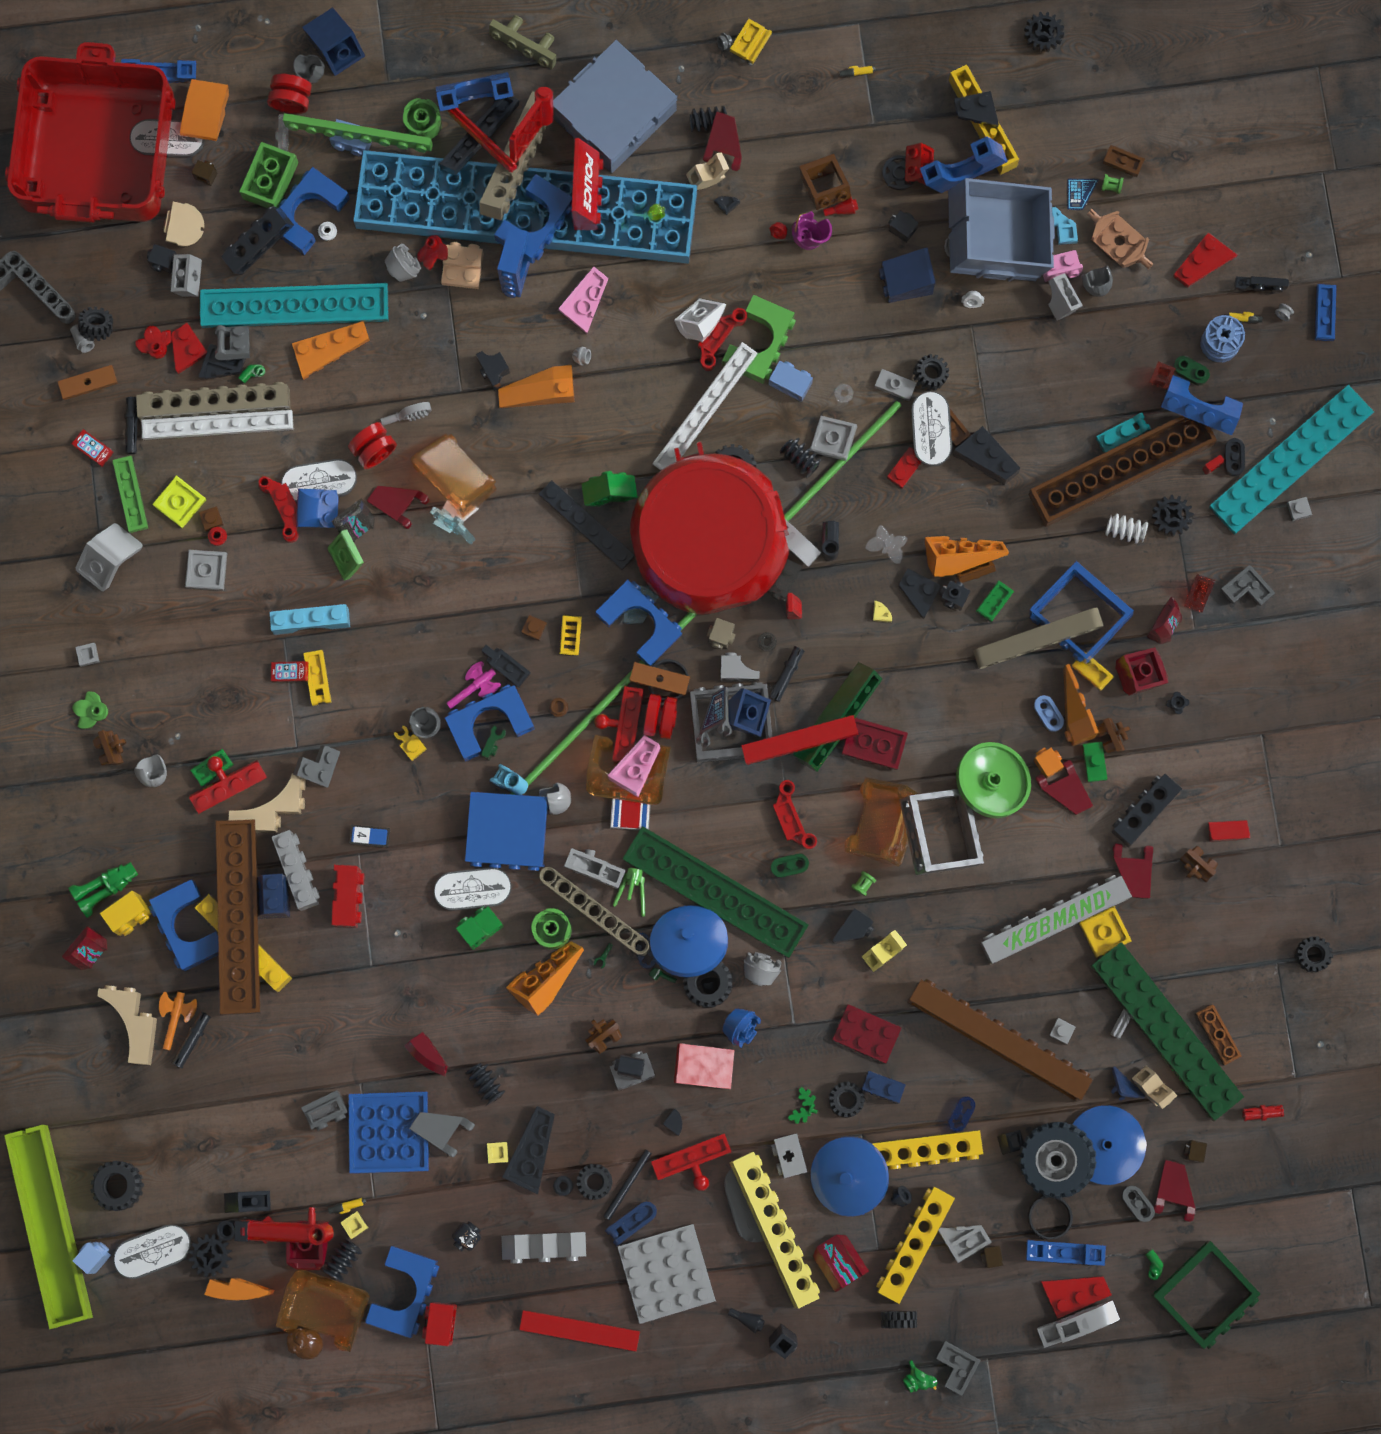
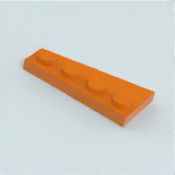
(322, 349)

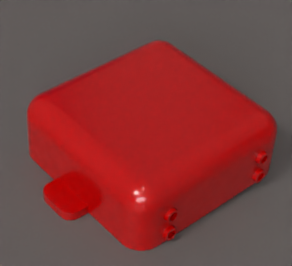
(75, 142)

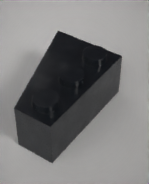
(987, 456)

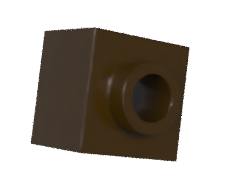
(204, 172)
(1195, 1151)
(991, 1257)

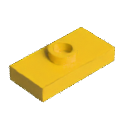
(1093, 673)

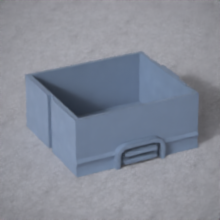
(614, 105)
(1000, 230)

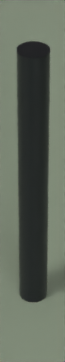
(627, 1184)

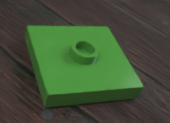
(345, 555)

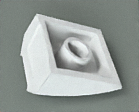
(700, 319)

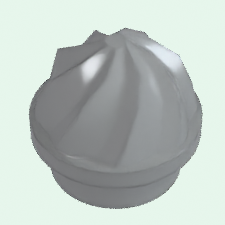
(581, 355)

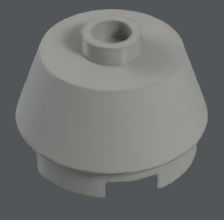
(402, 264)
(761, 969)

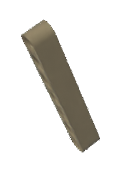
(1038, 638)
(588, 904)

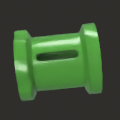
(1112, 184)
(863, 883)

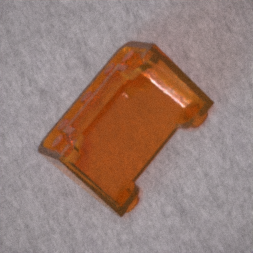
(454, 474)
(602, 764)
(881, 826)
(323, 1307)

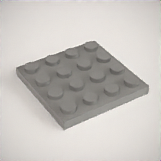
(666, 1273)

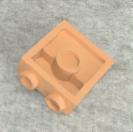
(462, 266)

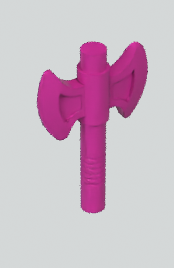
(481, 680)

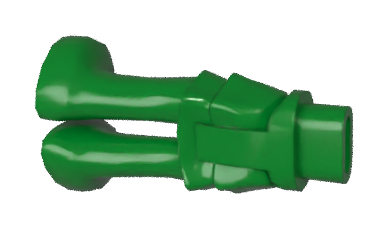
(114, 880)

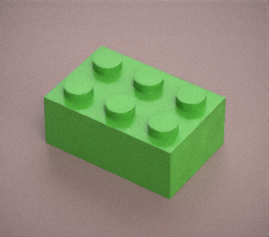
(269, 176)

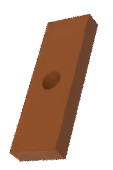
(77, 385)
(671, 682)
(1223, 1046)

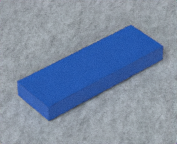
(1325, 312)

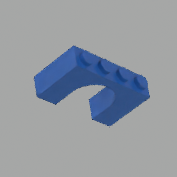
(490, 86)
(987, 156)
(313, 186)
(558, 205)
(512, 265)
(1181, 401)
(630, 597)
(462, 721)
(166, 909)
(421, 1270)

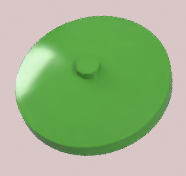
(993, 780)

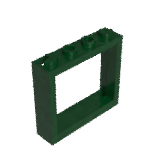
(1179, 1274)

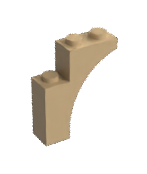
(266, 816)
(140, 1028)

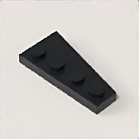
(530, 1155)

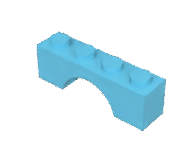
(317, 617)

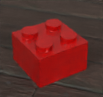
(440, 1324)

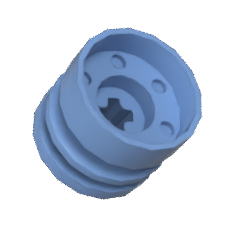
(1222, 348)

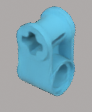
(507, 779)

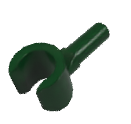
(604, 955)
(655, 973)

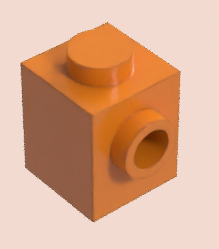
(1048, 762)

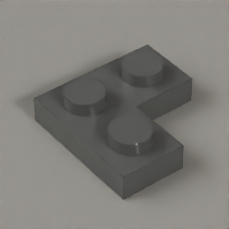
(1248, 582)
(321, 770)
(962, 1364)

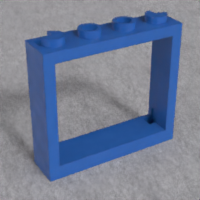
(1098, 588)

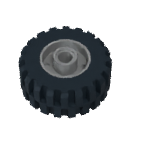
(1039, 1165)

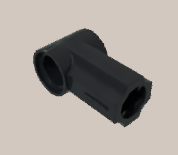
(830, 538)

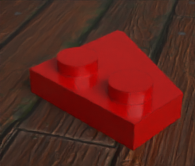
(186, 348)

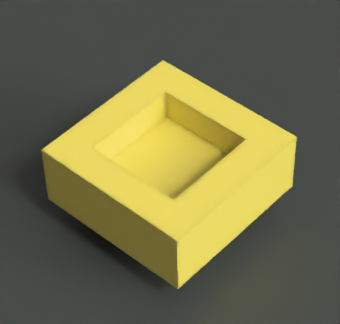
(497, 1152)
(354, 1225)

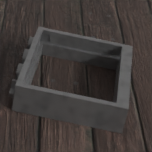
(724, 754)
(917, 837)

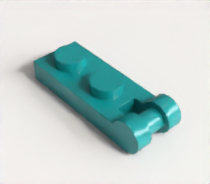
(1122, 433)

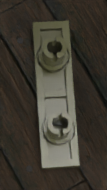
(530, 49)

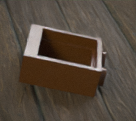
(821, 168)

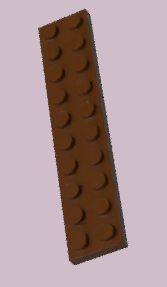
(237, 917)

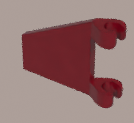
(724, 139)
(395, 502)
(1067, 790)
(1135, 872)
(1175, 1188)

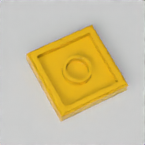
(1104, 931)

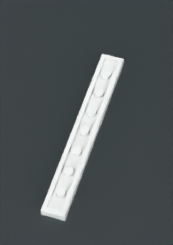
(706, 405)
(217, 424)

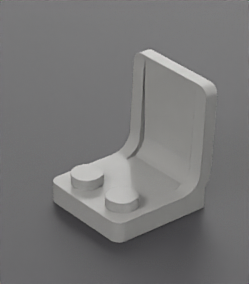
(105, 555)

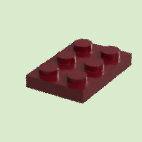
(876, 744)
(867, 1033)

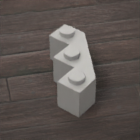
(543, 1246)

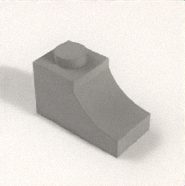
(1064, 298)
(735, 671)

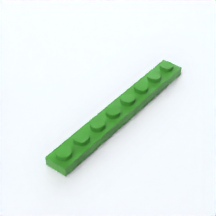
(362, 133)

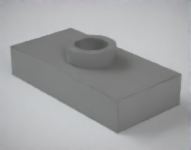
(895, 385)

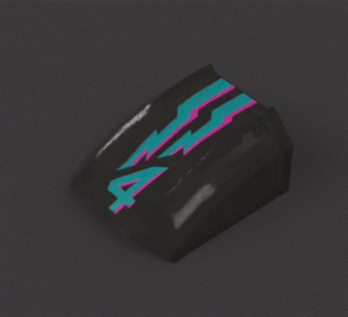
(355, 519)

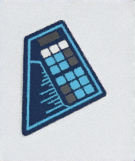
(1079, 192)

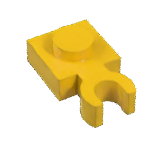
(411, 745)

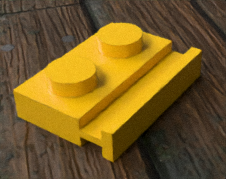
(750, 41)

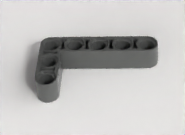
(32, 283)

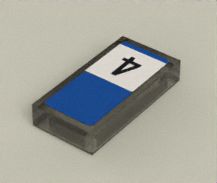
(369, 836)

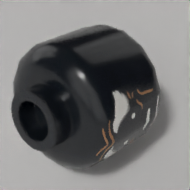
(466, 1236)

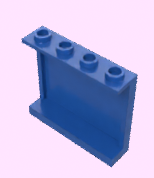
(506, 830)

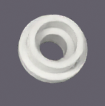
(327, 236)

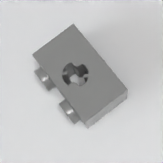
(186, 275)
(797, 1163)

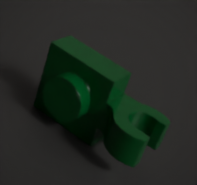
(490, 748)

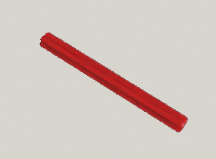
(483, 139)

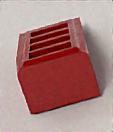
(793, 607)

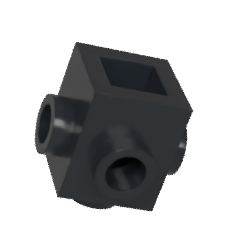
(957, 589)

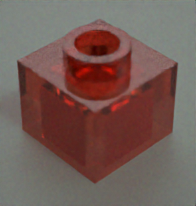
(1165, 370)

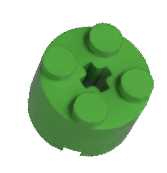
(424, 110)
(546, 919)

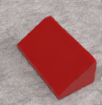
(1228, 831)

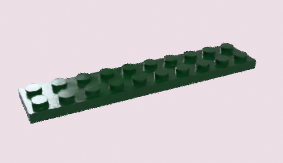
(715, 892)
(1167, 1031)

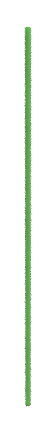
(689, 616)

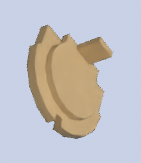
(183, 224)

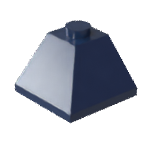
(748, 712)

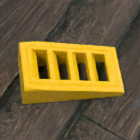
(578, 619)

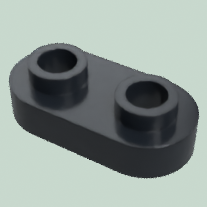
(1234, 458)

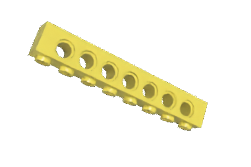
(781, 1260)

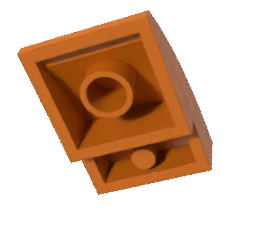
(204, 110)
(236, 1290)

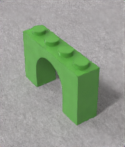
(779, 322)

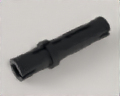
(131, 426)
(791, 666)
(191, 1039)

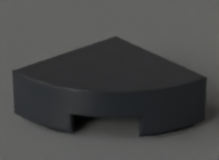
(727, 203)
(674, 1122)

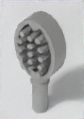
(408, 413)

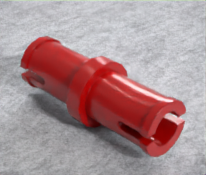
(1262, 1112)

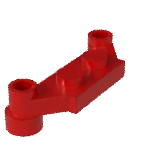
(717, 337)
(285, 504)
(789, 818)

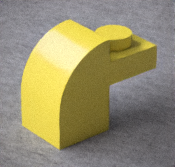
(884, 950)

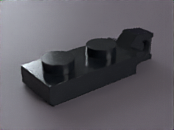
(1261, 283)
(506, 665)

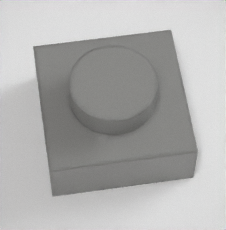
(1299, 508)
(87, 654)
(1062, 1031)

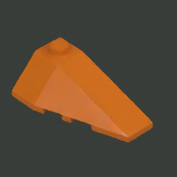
(542, 388)
(952, 556)
(1079, 721)
(540, 986)

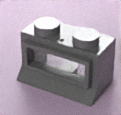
(325, 1110)

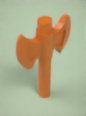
(176, 1008)

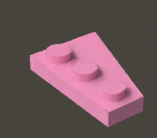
(585, 299)
(635, 766)

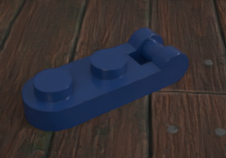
(632, 1222)

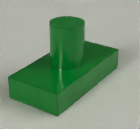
(1094, 762)

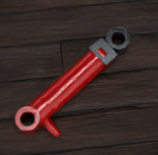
(252, 1230)

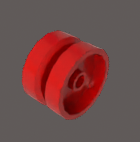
(289, 94)
(372, 445)
(662, 717)

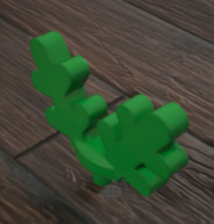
(809, 1102)

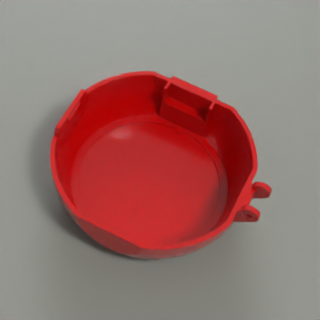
(709, 533)

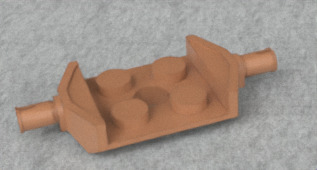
(1112, 227)

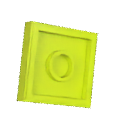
(179, 502)

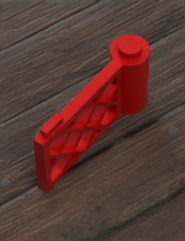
(539, 115)

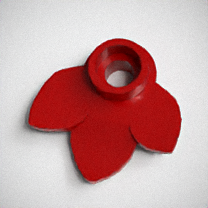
(431, 251)
(154, 339)

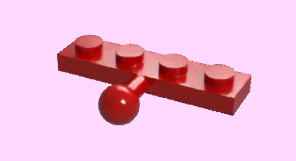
(627, 722)
(226, 785)
(692, 1158)

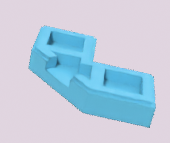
(1065, 228)

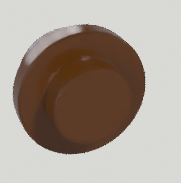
(558, 707)

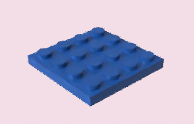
(382, 1135)

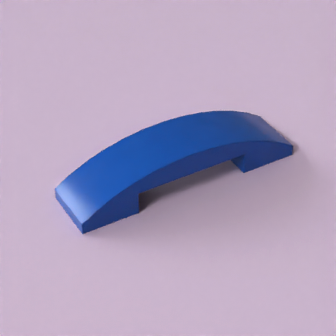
(174, 72)
(1065, 1252)

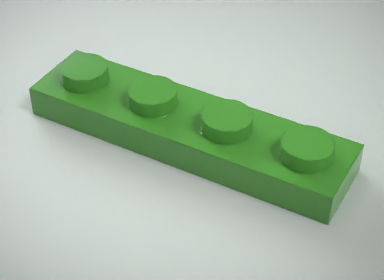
(130, 494)

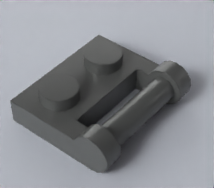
(238, 342)

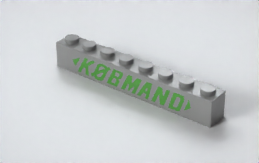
(1055, 920)

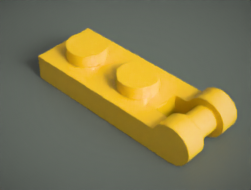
(317, 677)

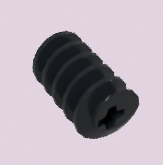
(704, 119)
(800, 456)
(485, 1083)
(342, 1260)

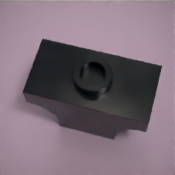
(493, 368)

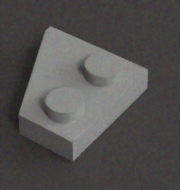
(964, 1240)

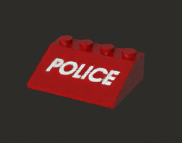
(586, 186)

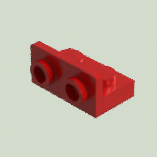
(917, 157)

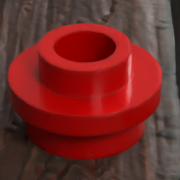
(778, 230)
(223, 536)

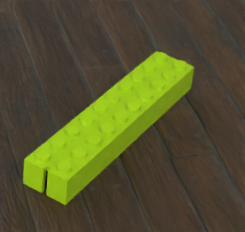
(48, 1226)

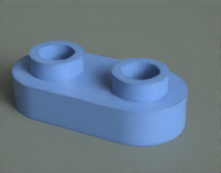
(1049, 713)

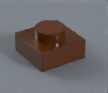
(211, 518)
(534, 627)

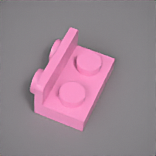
(1065, 263)

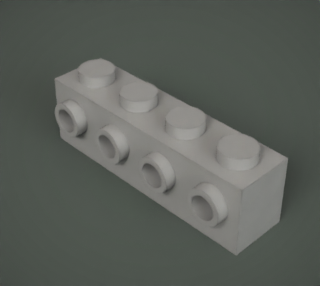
(295, 870)

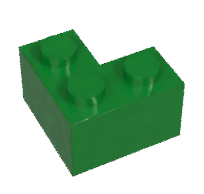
(609, 488)
(479, 928)

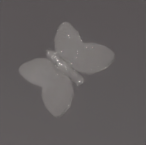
(889, 542)

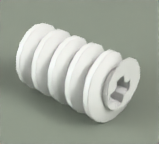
(1126, 528)

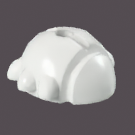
(972, 299)

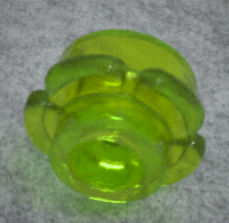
(656, 212)

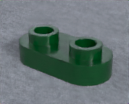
(1190, 372)
(789, 865)

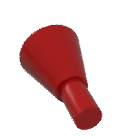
(848, 206)

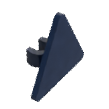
(1125, 1086)

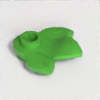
(87, 710)

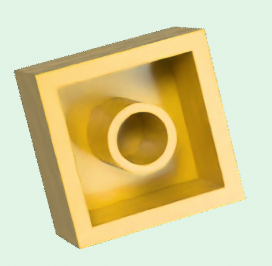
(126, 914)

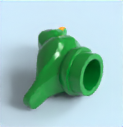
(918, 1380)

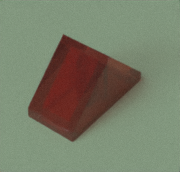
(1199, 593)

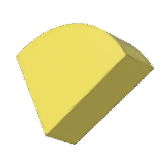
(881, 613)

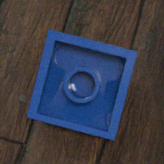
(316, 507)

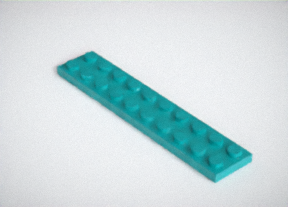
(294, 305)
(1291, 459)

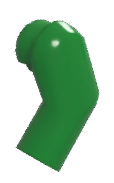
(251, 371)
(1156, 1265)

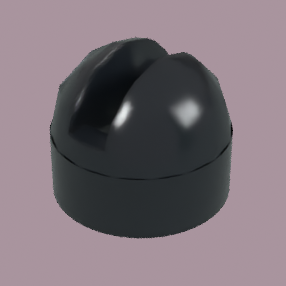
(709, 985)

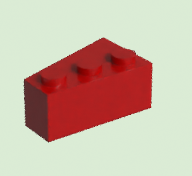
(347, 896)

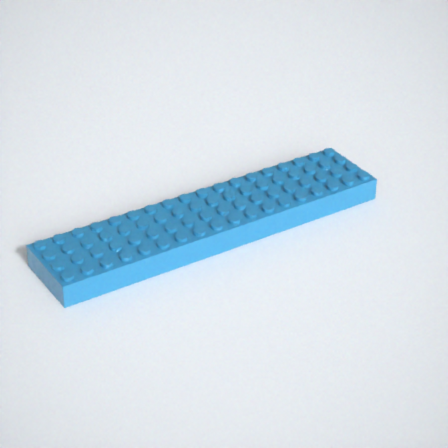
(421, 199)

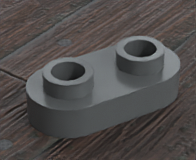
(1139, 1202)

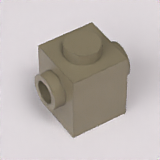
(721, 634)

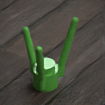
(633, 878)

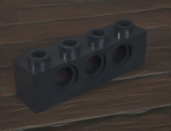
(266, 239)
(1168, 789)

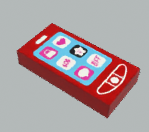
(92, 448)
(289, 671)

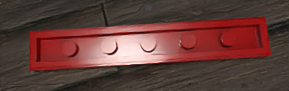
(799, 740)
(579, 1330)

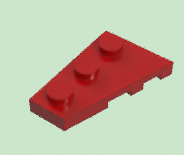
(1204, 259)
(1074, 1294)

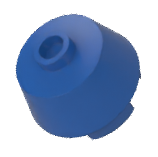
(740, 1026)

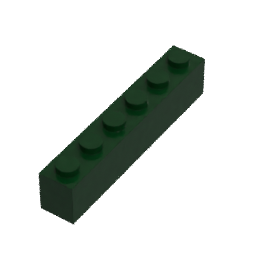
(846, 702)

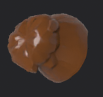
(304, 1343)

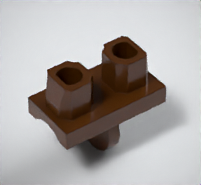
(1109, 728)
(112, 747)
(1197, 866)
(600, 1032)

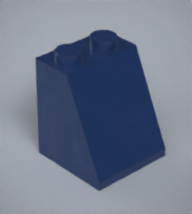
(334, 41)
(907, 276)
(273, 896)

